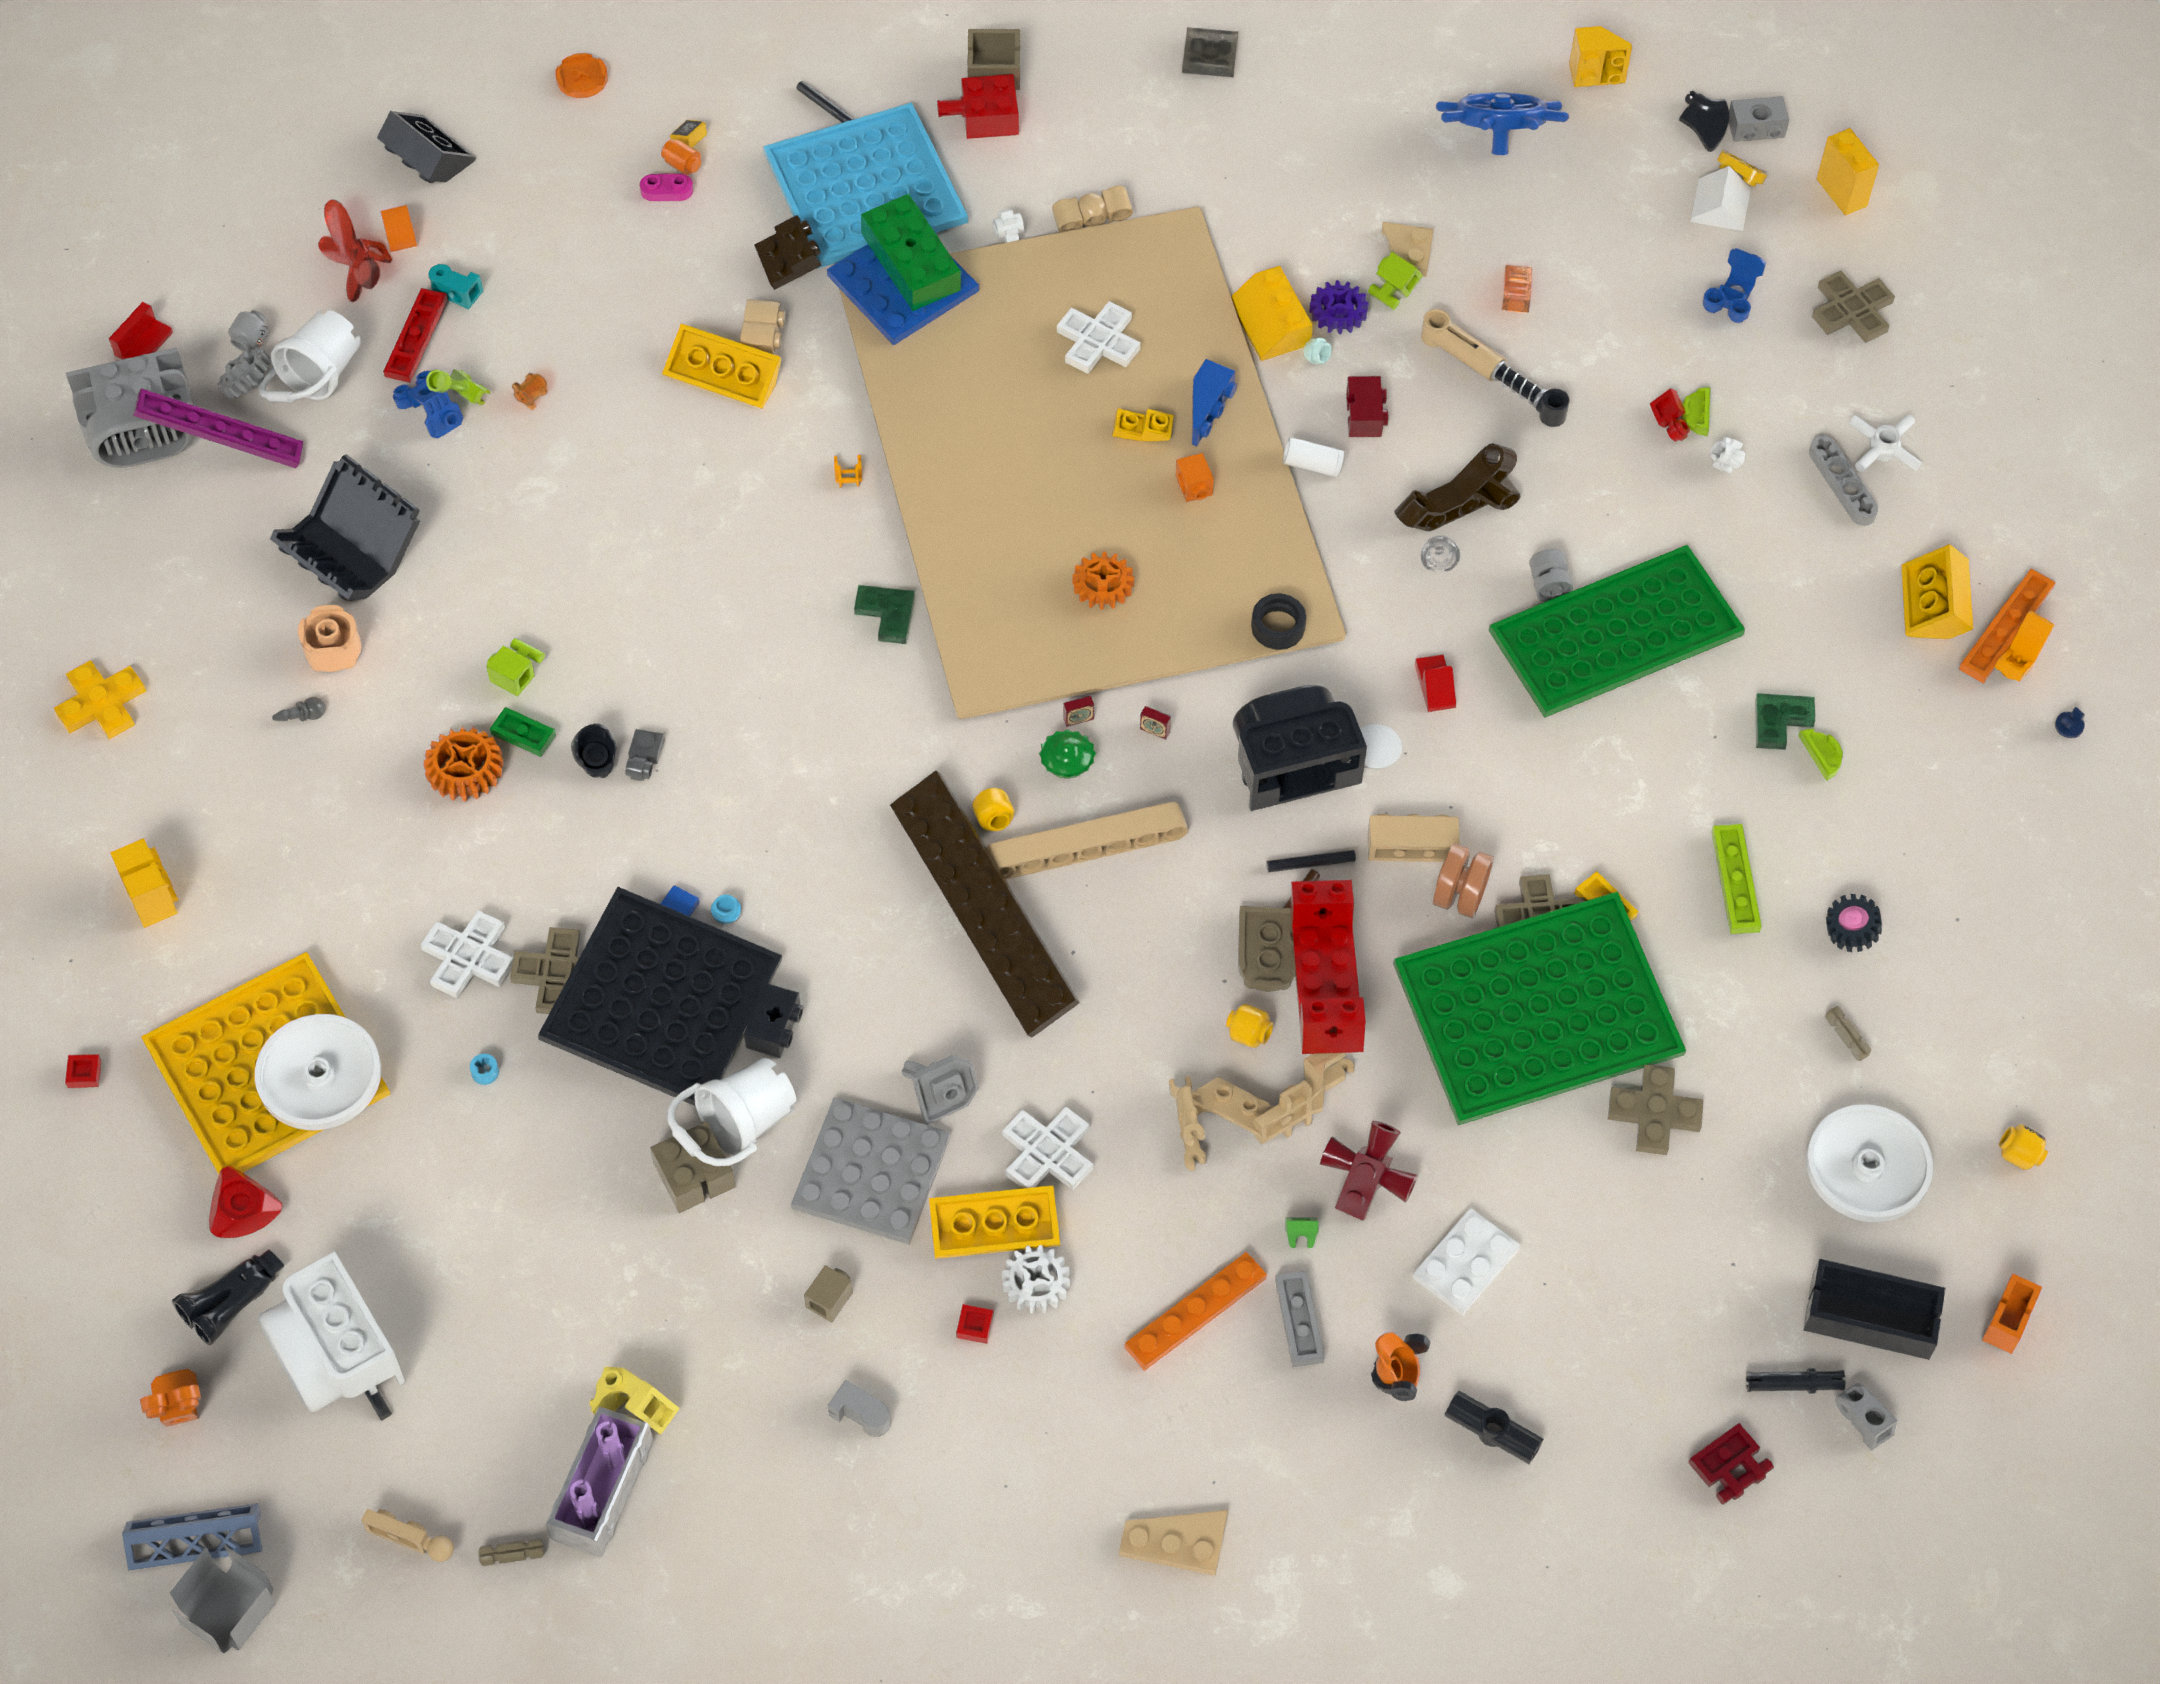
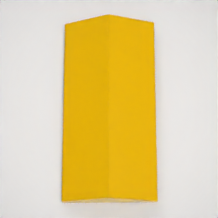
(722, 366)
(994, 1222)

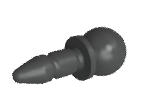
(311, 708)

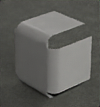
(221, 1604)

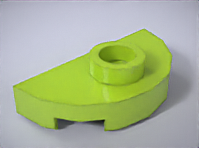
(1698, 411)
(1824, 751)

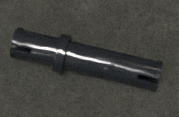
(1796, 1381)

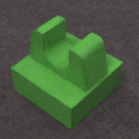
(1301, 1227)

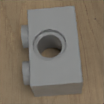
(1758, 119)

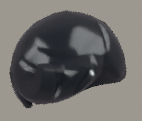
(594, 750)

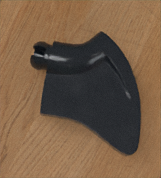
(1706, 118)

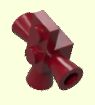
(1368, 1170)

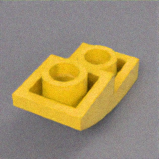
(1141, 427)

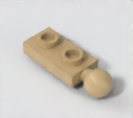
(409, 1535)

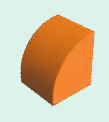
(398, 228)

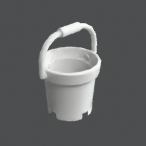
(312, 358)
(736, 1110)

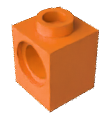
(1194, 477)

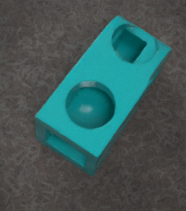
(459, 288)

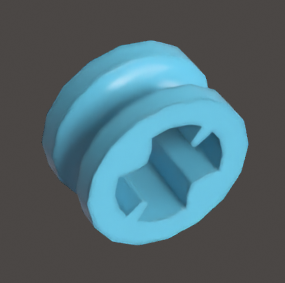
(481, 1060)

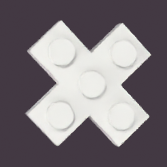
(1098, 337)
(467, 954)
(1047, 1149)

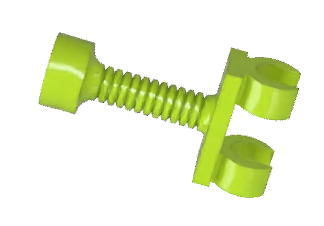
(460, 381)

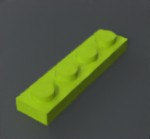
(1736, 879)

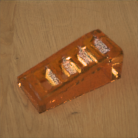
(1517, 302)

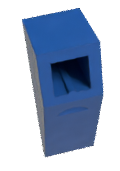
(1210, 391)

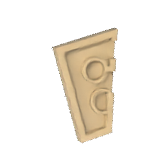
(1177, 1541)

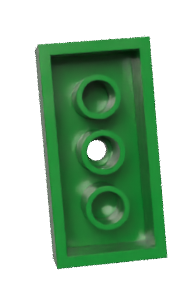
(910, 252)

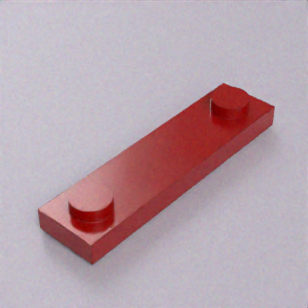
(415, 335)

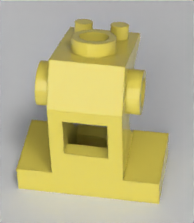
(641, 1398)

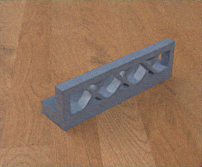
(191, 1524)

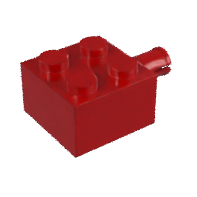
(986, 105)

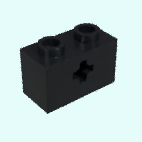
(773, 1020)

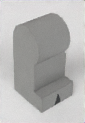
(861, 1408)
(1867, 1415)

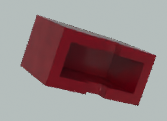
(1365, 406)

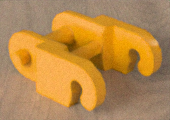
(838, 473)

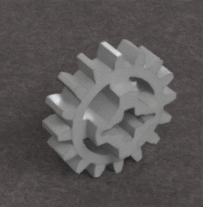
(244, 372)

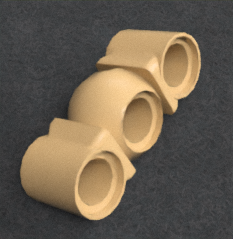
(1092, 209)

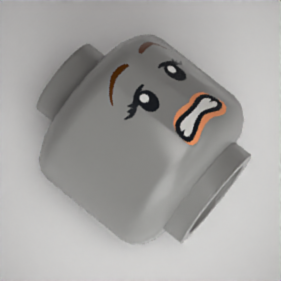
(248, 330)

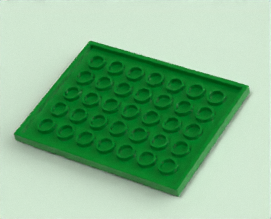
(1538, 1008)

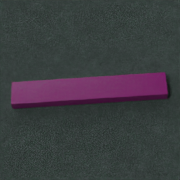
(218, 428)

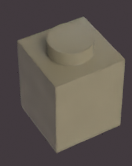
(828, 1293)

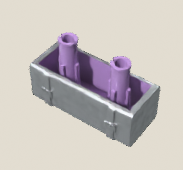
(599, 1481)

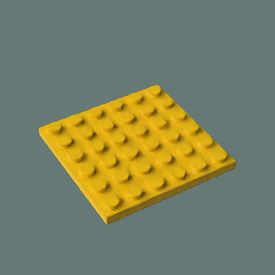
(213, 1056)

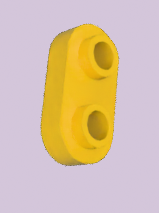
(1750, 173)

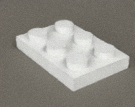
(1466, 1261)

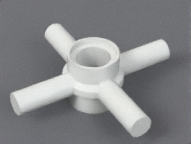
(1885, 443)

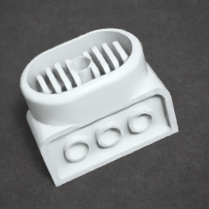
(328, 1336)

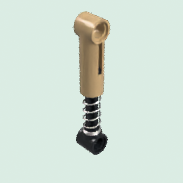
(1440, 332)

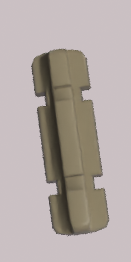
(1848, 1033)
(511, 1552)

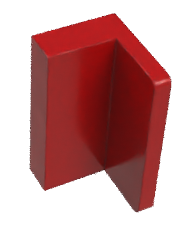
(139, 334)

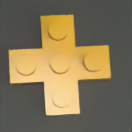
(99, 699)

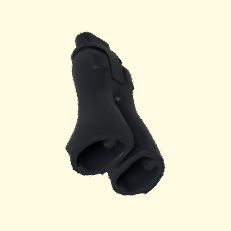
(219, 1303)

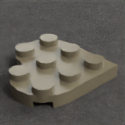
(1265, 948)

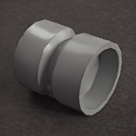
(1550, 574)

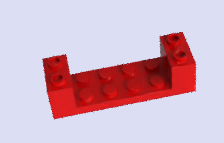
(1326, 967)

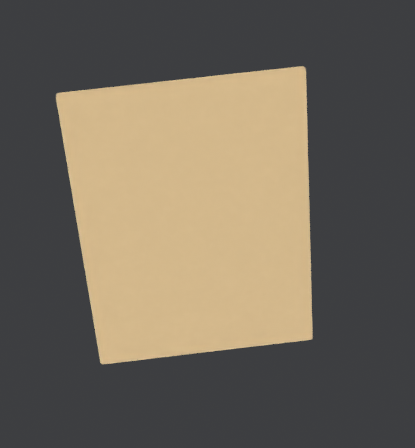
(1017, 473)

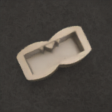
(762, 325)

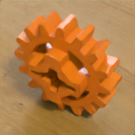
(1103, 580)

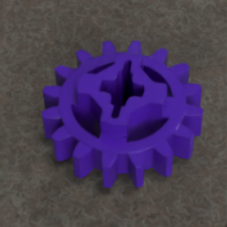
(1338, 307)

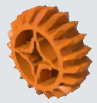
(461, 773)

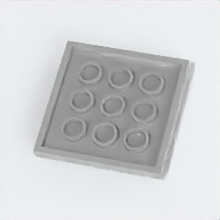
(871, 1170)

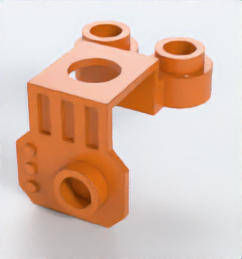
(173, 1398)

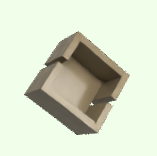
(994, 53)
(684, 1173)

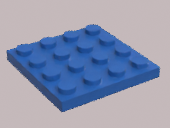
(878, 298)

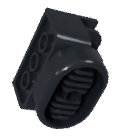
(1297, 745)

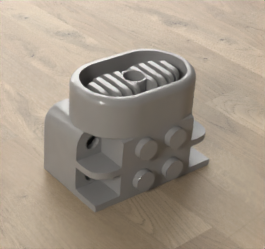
(106, 405)

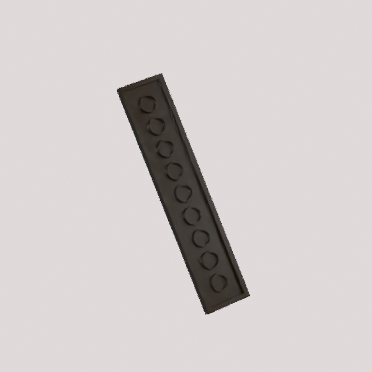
(984, 904)

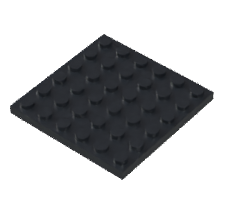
(659, 996)

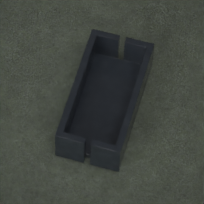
(1874, 1309)

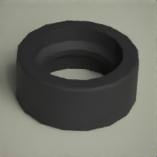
(1281, 603)

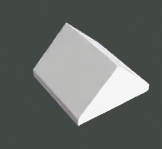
(1721, 200)

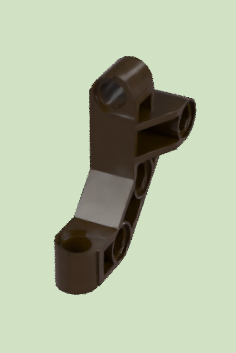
(1476, 486)

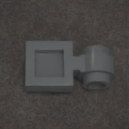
(643, 752)

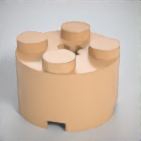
(329, 639)

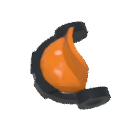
(1397, 1365)

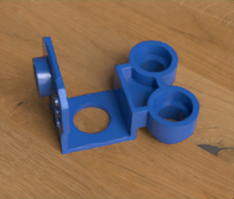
(1743, 273)
(441, 412)

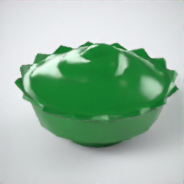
(1067, 754)

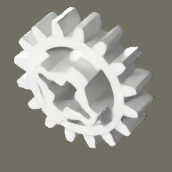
(1038, 1291)

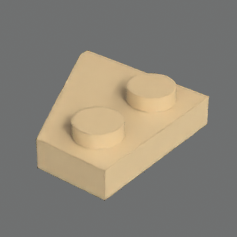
(1410, 243)

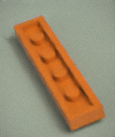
(2004, 627)
(1195, 1311)

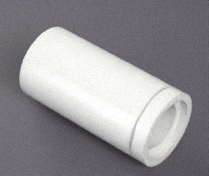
(1313, 457)

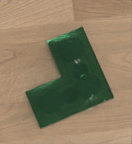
(893, 608)
(1777, 712)

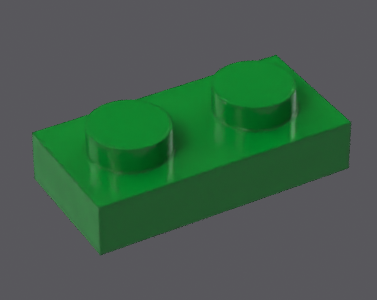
(522, 732)

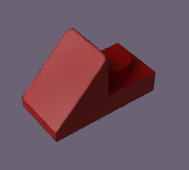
(1436, 682)

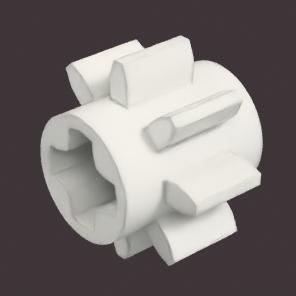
(1008, 225)
(1727, 454)

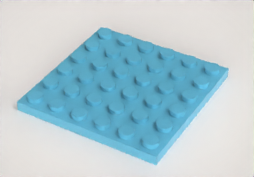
(857, 167)

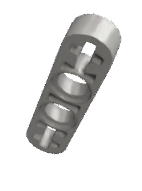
(1839, 481)

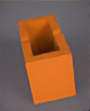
(2012, 1313)

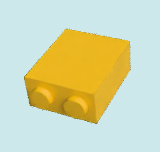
(1847, 171)

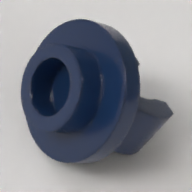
(2070, 723)

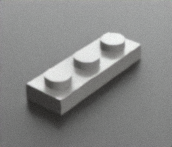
(1299, 1319)

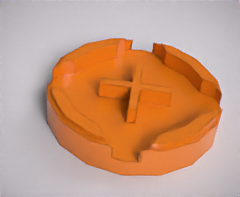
(581, 75)

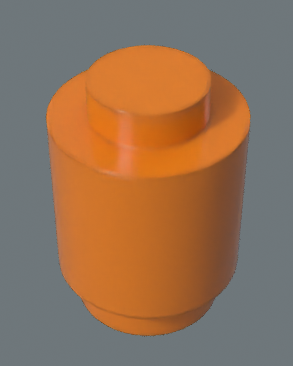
(681, 156)

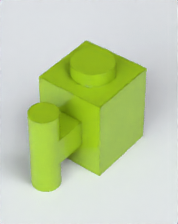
(1397, 276)
(513, 669)

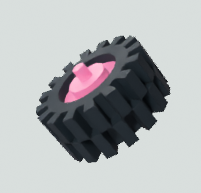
(1854, 923)

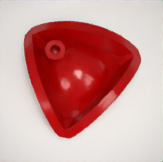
(240, 1205)

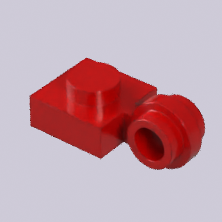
(1667, 410)

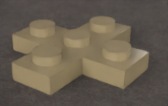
(1853, 306)
(1536, 899)
(549, 969)
(1655, 1109)

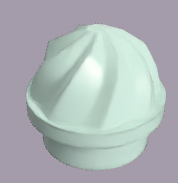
(1317, 350)

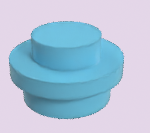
(725, 909)

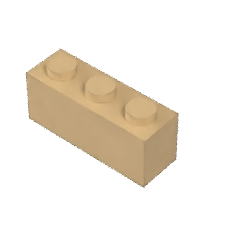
(1411, 837)

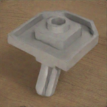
(942, 1086)

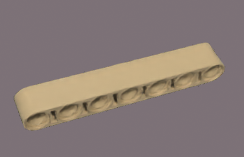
(1088, 840)

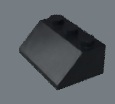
(424, 146)

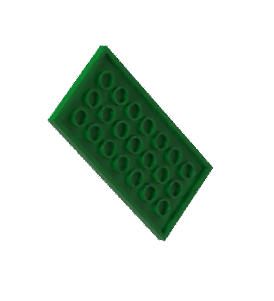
(1616, 630)

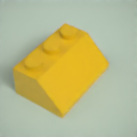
(1272, 314)
(1937, 595)

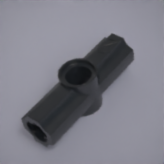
(1476, 1416)

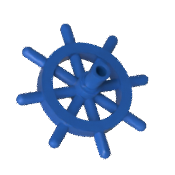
(1501, 113)

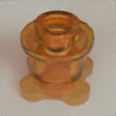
(530, 389)

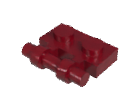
(1724, 1456)

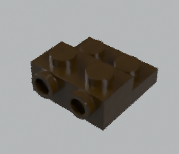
(788, 252)

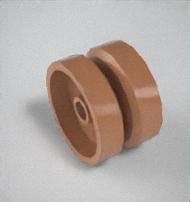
(1459, 879)

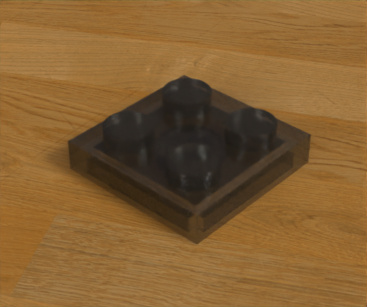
(1210, 52)

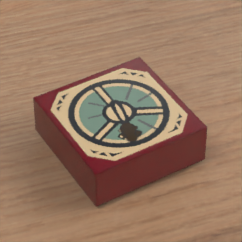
(1078, 711)
(1155, 722)

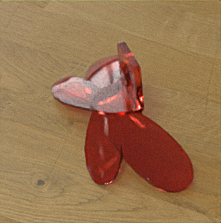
(348, 250)

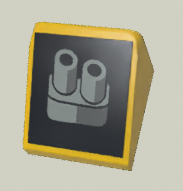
(690, 132)

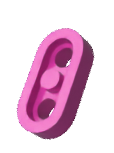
(666, 187)

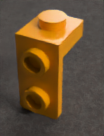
(2025, 647)

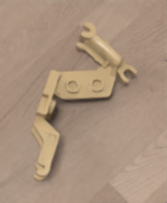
(1252, 1113)

